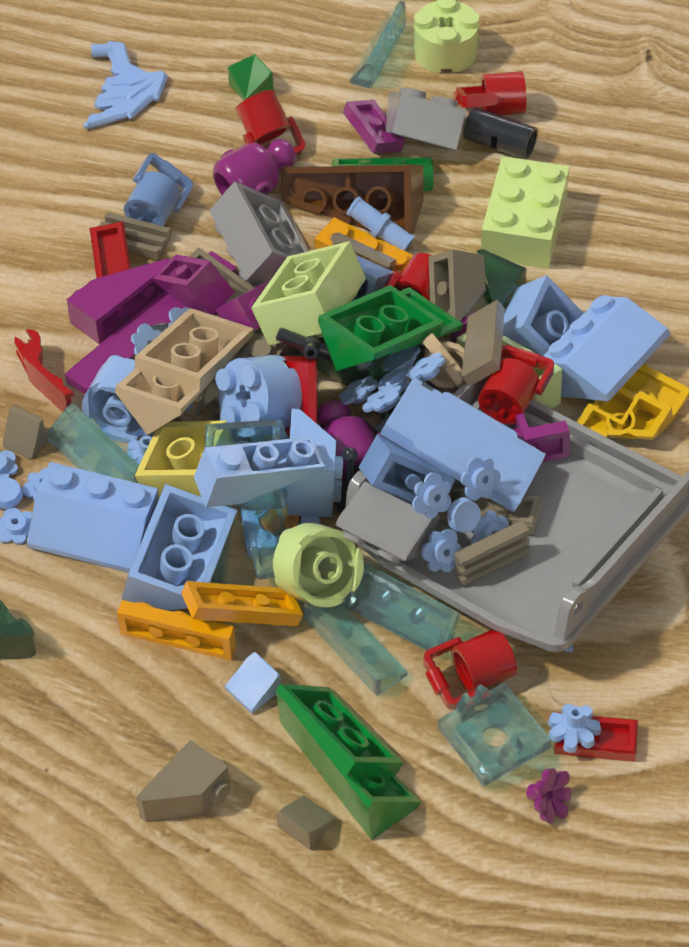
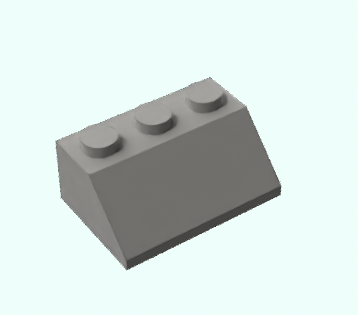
(256, 232)

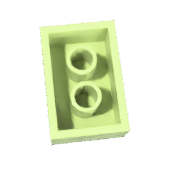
(525, 211)
(307, 288)

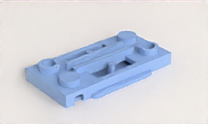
(452, 432)

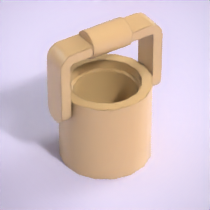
(450, 374)

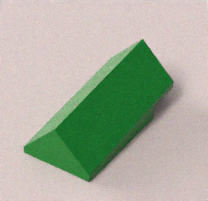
(382, 325)
(347, 756)

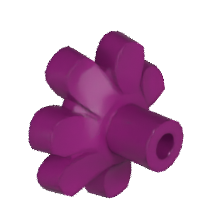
(550, 794)

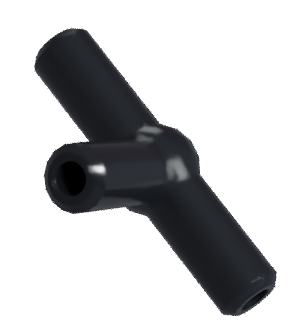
(311, 346)

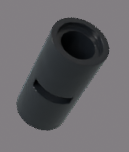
(500, 133)

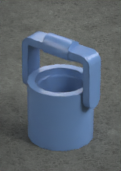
(157, 192)

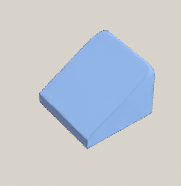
(254, 683)

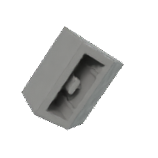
(424, 120)
(386, 523)

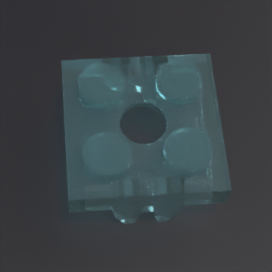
(498, 710)

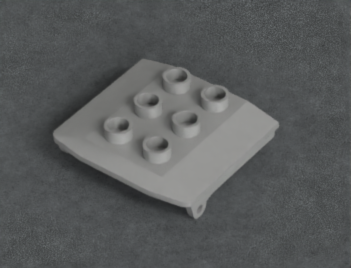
(595, 530)

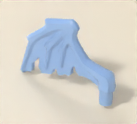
(127, 91)

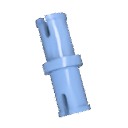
(380, 224)

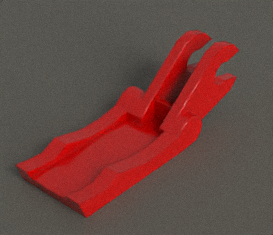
(48, 384)

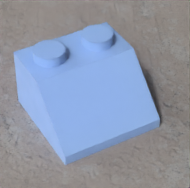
(539, 315)
(316, 492)

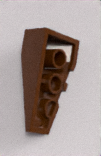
(334, 189)

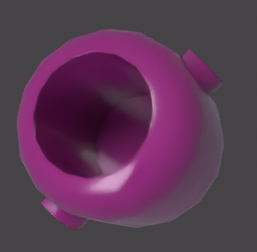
(253, 166)
(347, 431)

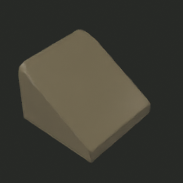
(24, 433)
(304, 821)

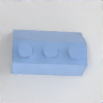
(605, 348)
(90, 516)
(177, 547)

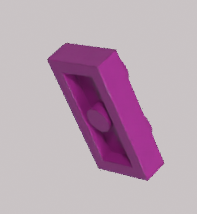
(371, 126)

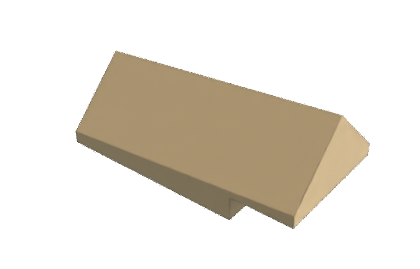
(179, 366)

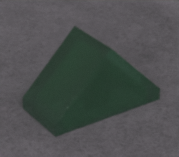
(501, 278)

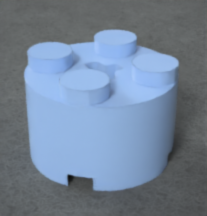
(258, 390)
(106, 407)

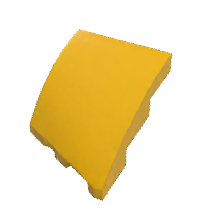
(639, 408)

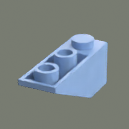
(253, 469)

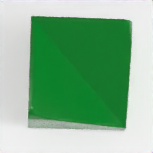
(250, 77)

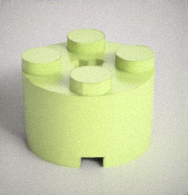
(446, 36)
(317, 564)

